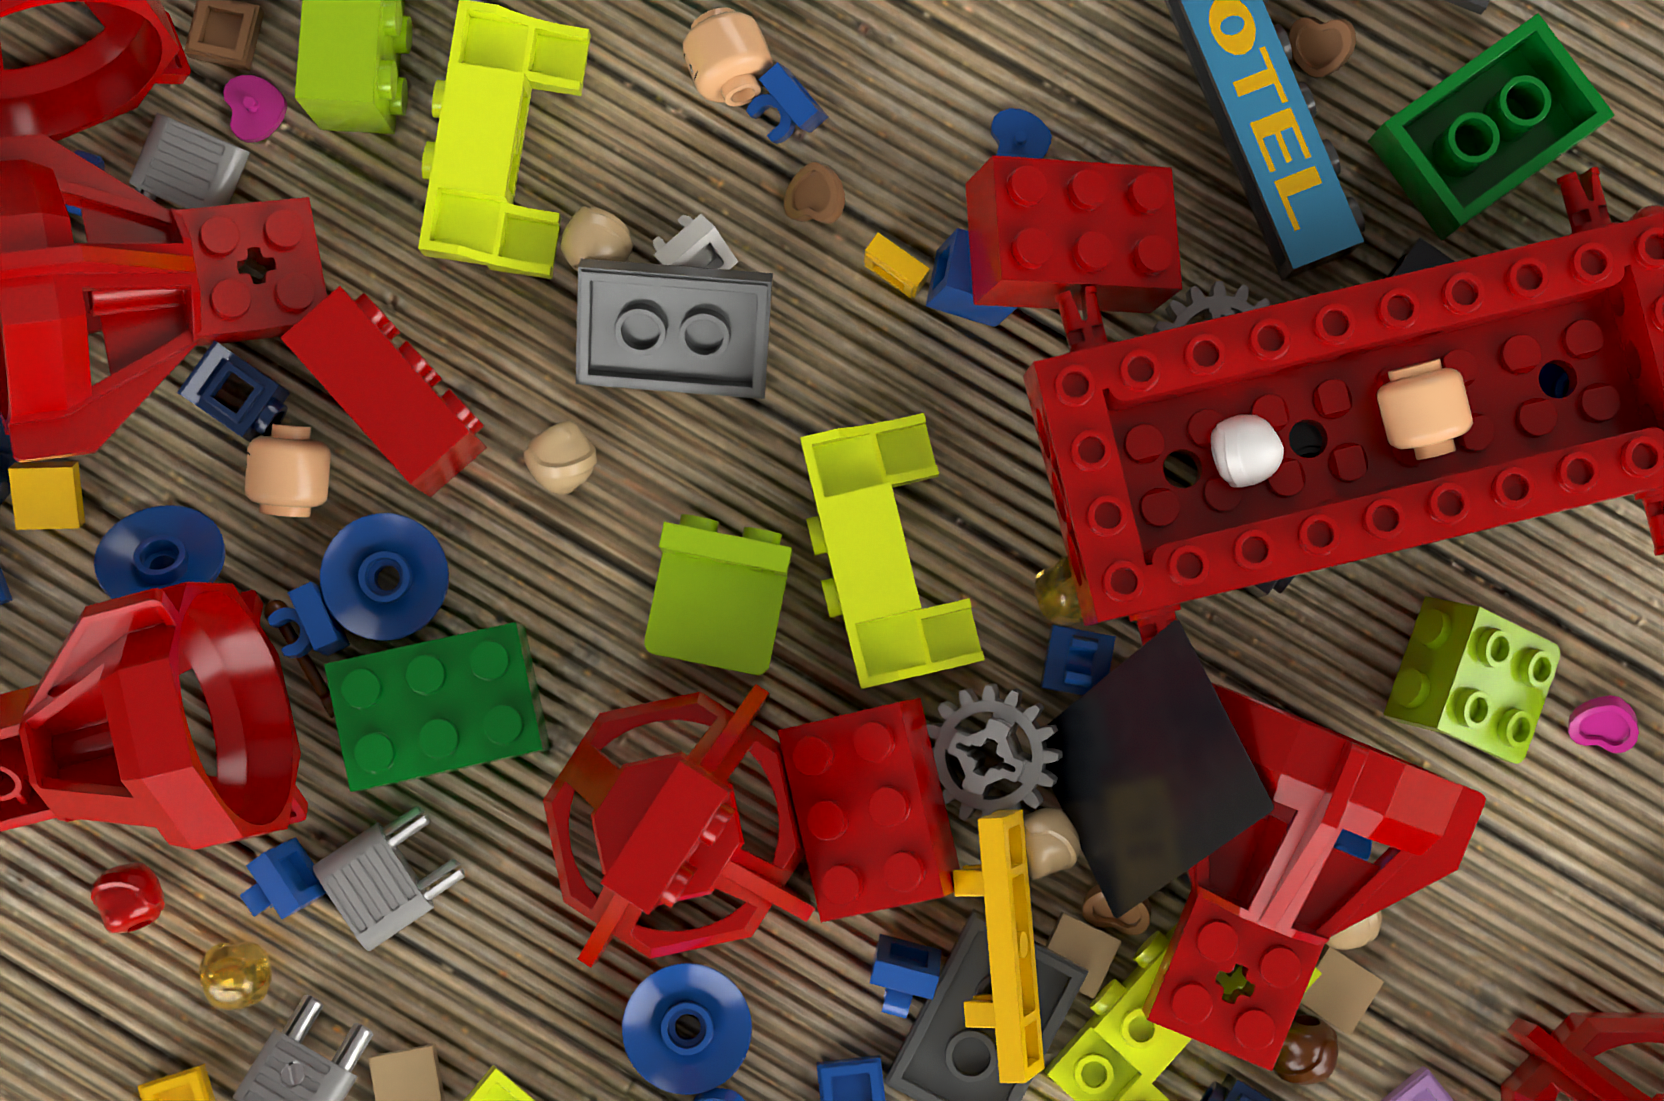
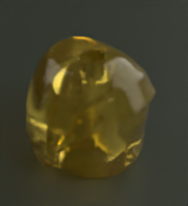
(1057, 594)
(235, 975)

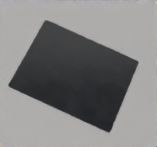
(1153, 771)

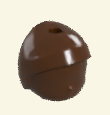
(1307, 1052)

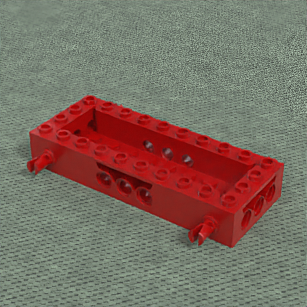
(1123, 406)

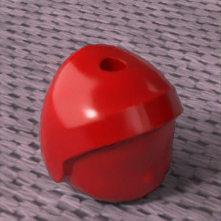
(128, 897)

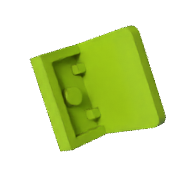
(718, 595)
(1473, 678)

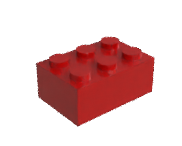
(1072, 226)
(387, 389)
(870, 810)

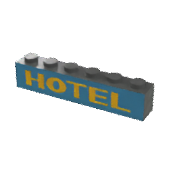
(1270, 132)

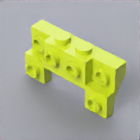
(481, 134)
(868, 554)
(1118, 1048)

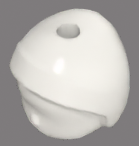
(1246, 450)

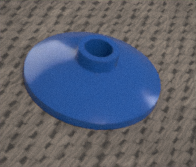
(158, 550)
(352, 571)
(680, 1062)

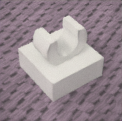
(695, 246)

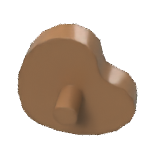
(1321, 46)
(815, 195)
(1099, 914)

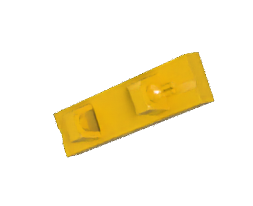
(1014, 998)

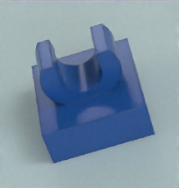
(792, 102)
(316, 623)
(1076, 660)
(283, 880)
(904, 971)

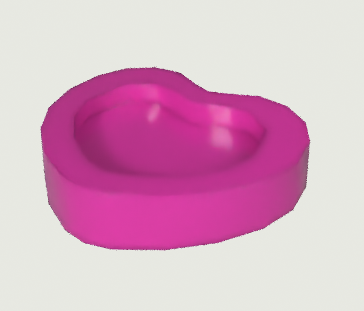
(255, 107)
(1605, 723)

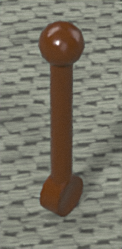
(305, 661)

